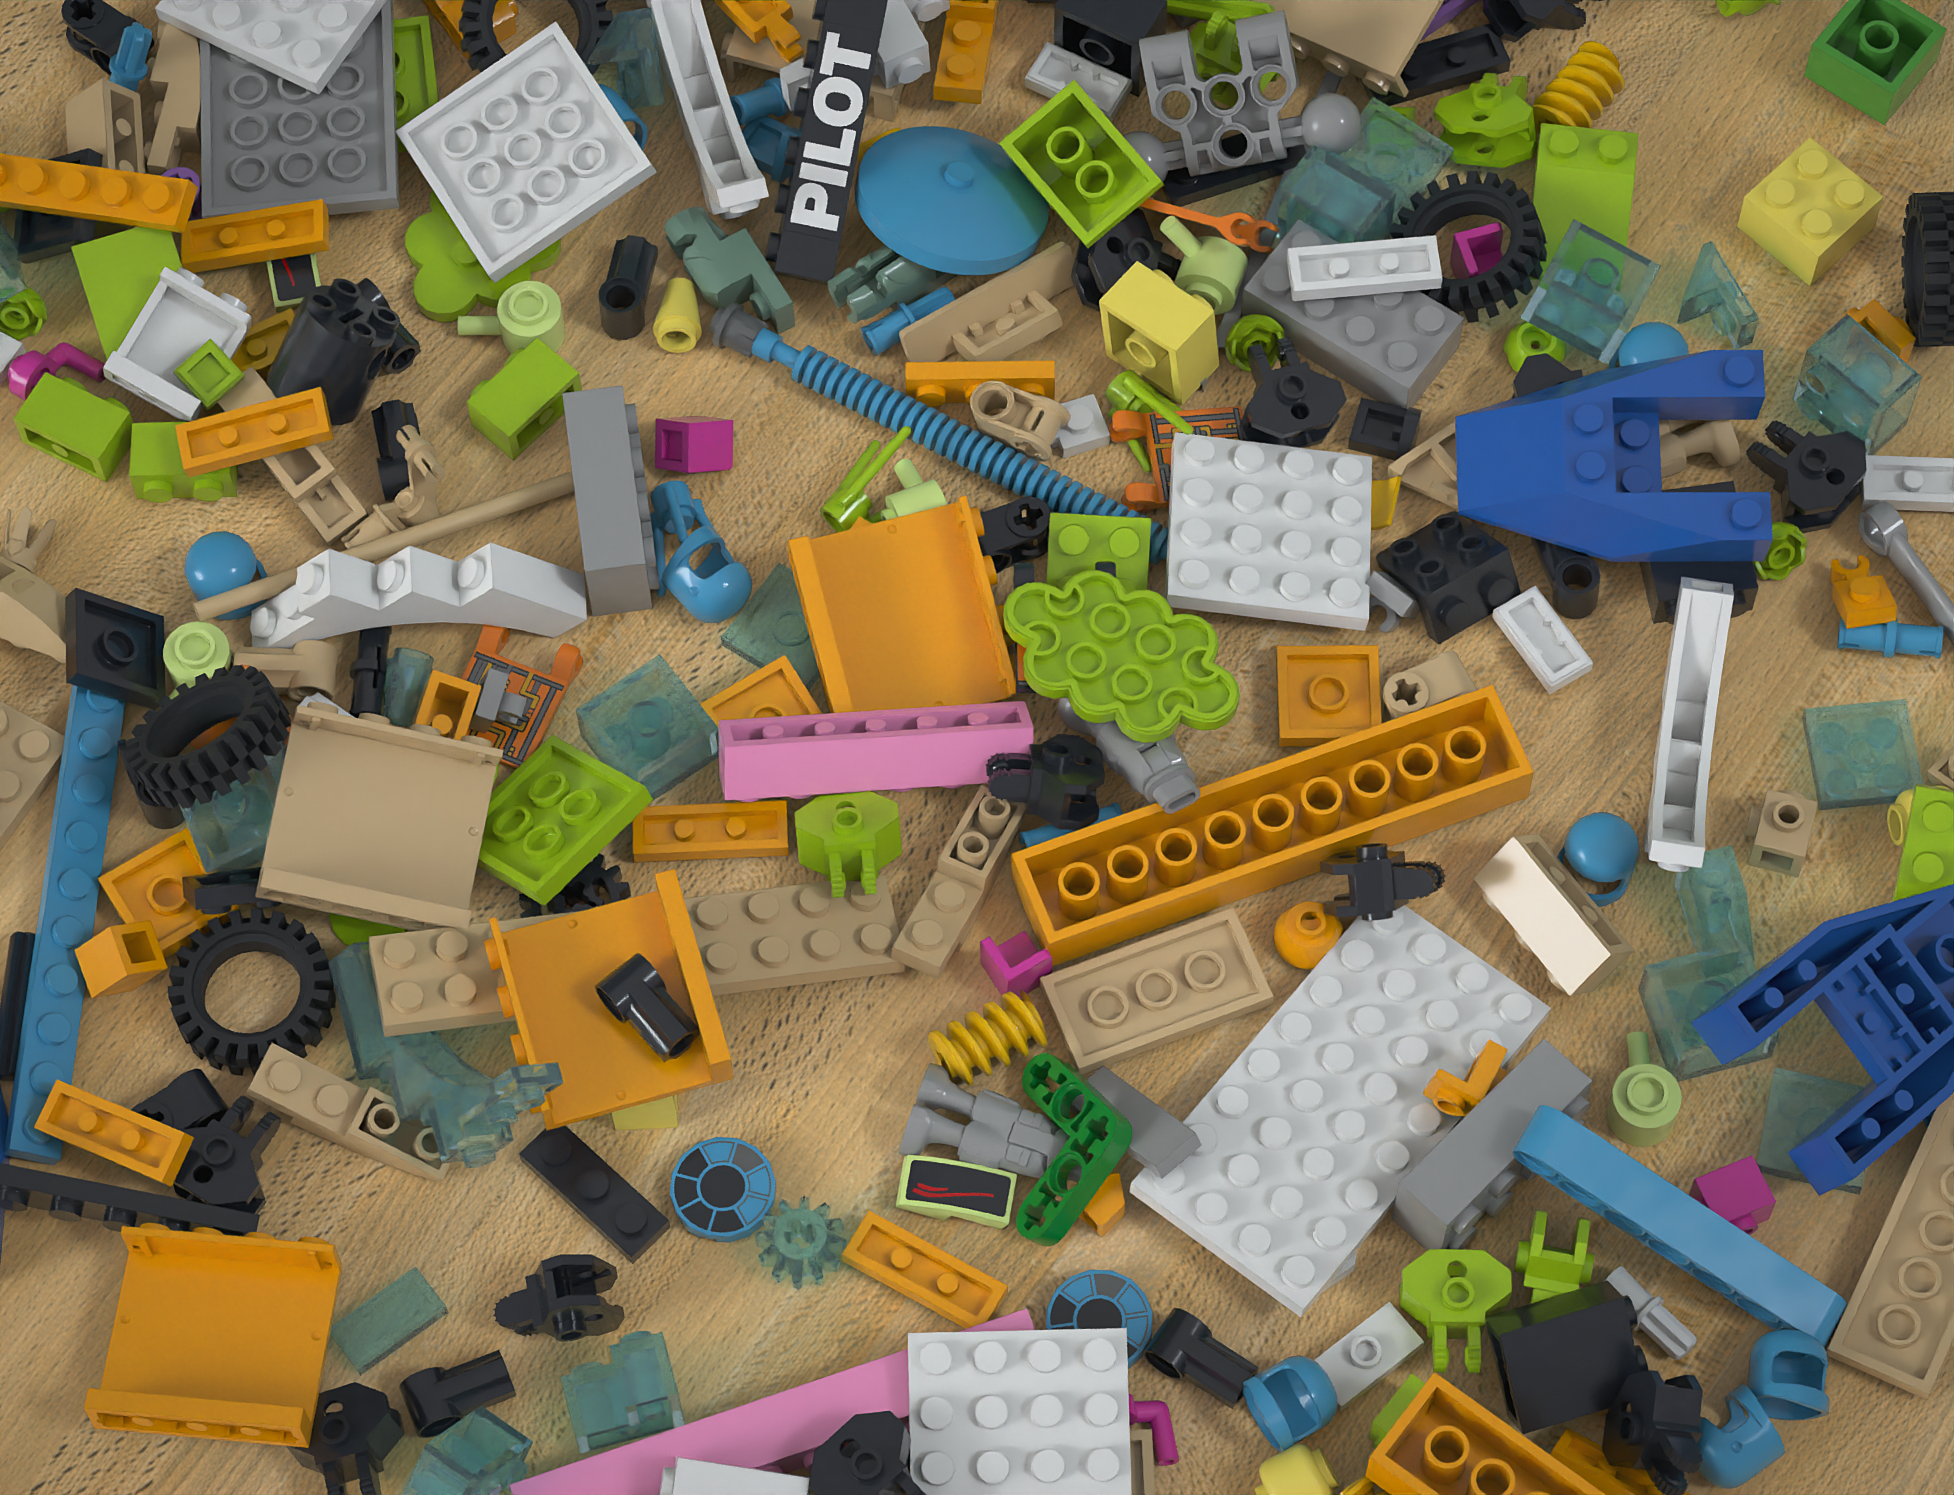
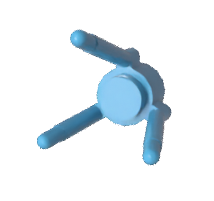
(676, 514)

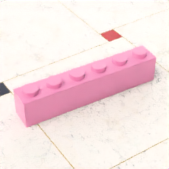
(868, 750)

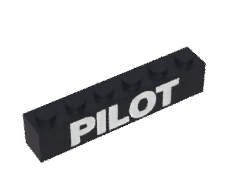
(827, 139)

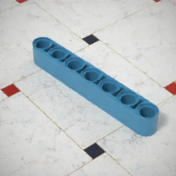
(1676, 1226)

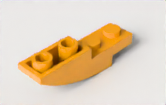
(966, 51)

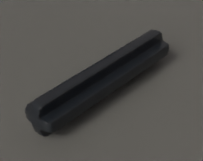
(14, 1000)

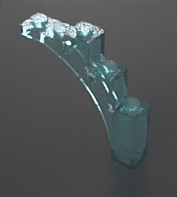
(428, 1079)

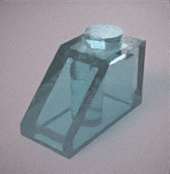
(1715, 901)

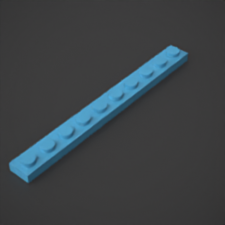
(65, 918)

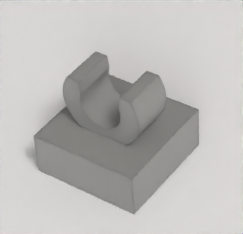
(1393, 598)
(495, 703)

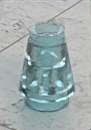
(404, 684)

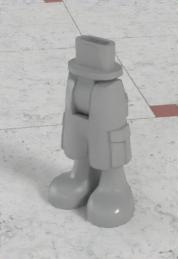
(1150, 768)
(998, 1130)

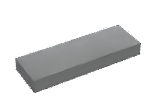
(1157, 1136)

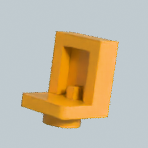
(1886, 328)
(1459, 1096)

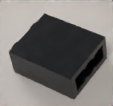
(1664, 578)
(1564, 1355)

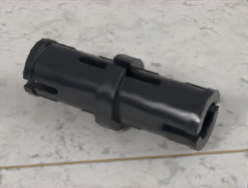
(369, 671)

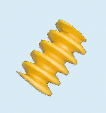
(1580, 88)
(988, 1036)

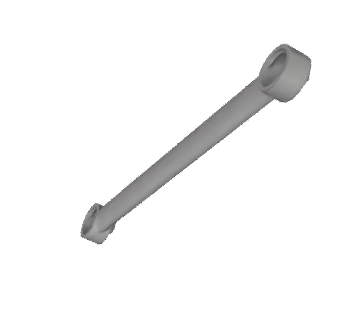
(1887, 536)

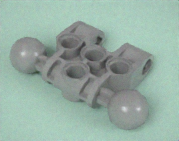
(1264, 46)

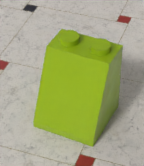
(121, 276)

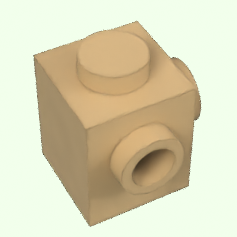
(1781, 831)

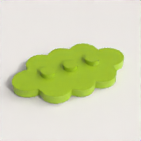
(449, 272)
(1121, 656)

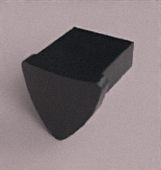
(1384, 429)

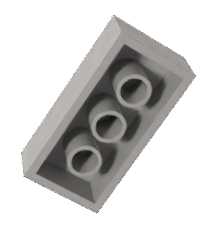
(1374, 342)
(611, 500)
(1474, 1162)

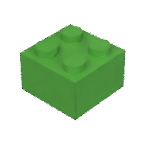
(1875, 55)

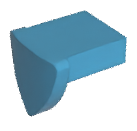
(767, 145)

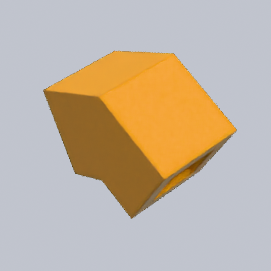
(1106, 1206)

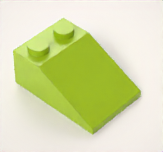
(1081, 164)
(1583, 178)

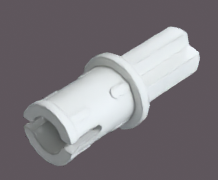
(1653, 1317)

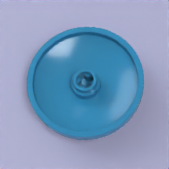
(949, 201)

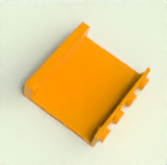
(905, 613)
(562, 1020)
(218, 1336)

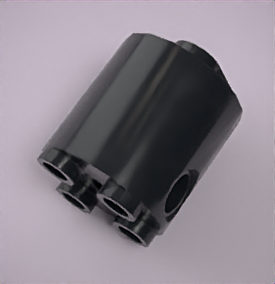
(334, 345)

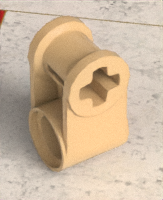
(1025, 424)
(1425, 685)

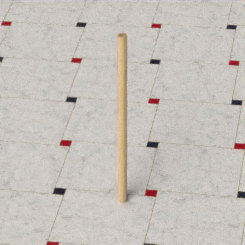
(394, 543)

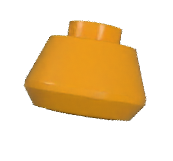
(1306, 934)

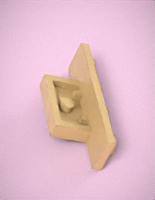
(997, 315)

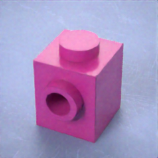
(1736, 1194)

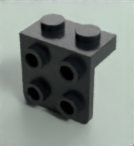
(1453, 573)

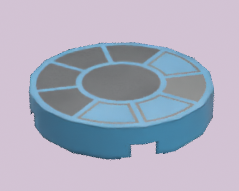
(722, 1189)
(1101, 1302)

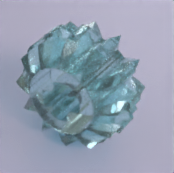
(813, 1228)

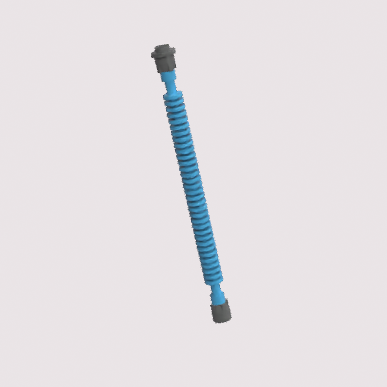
(891, 408)

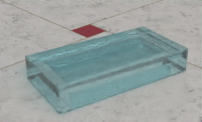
(388, 1321)

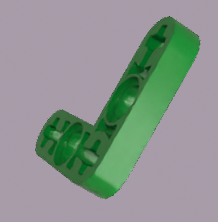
(1085, 1137)

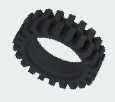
(483, 46)
(1488, 199)
(1929, 268)
(224, 760)
(227, 941)

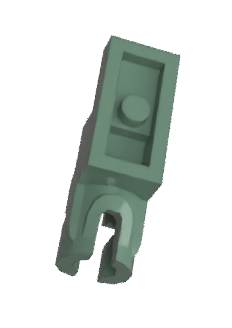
(728, 267)
(881, 282)

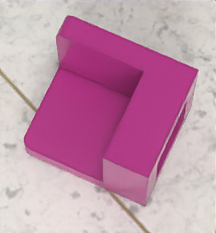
(1476, 250)
(693, 444)
(1015, 963)

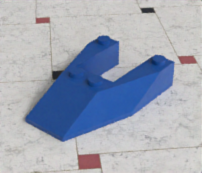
(1586, 462)
(1891, 998)

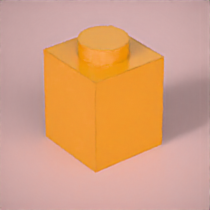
(120, 958)

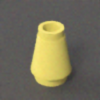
(678, 317)

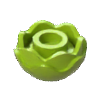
(23, 314)
(1247, 330)
(1519, 342)
(1784, 554)

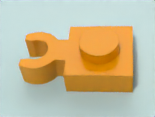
(1861, 598)

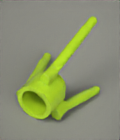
(1132, 393)
(849, 500)

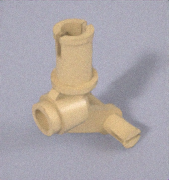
(412, 504)

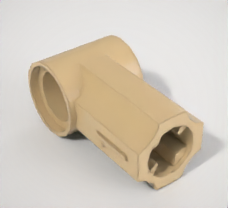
(295, 671)

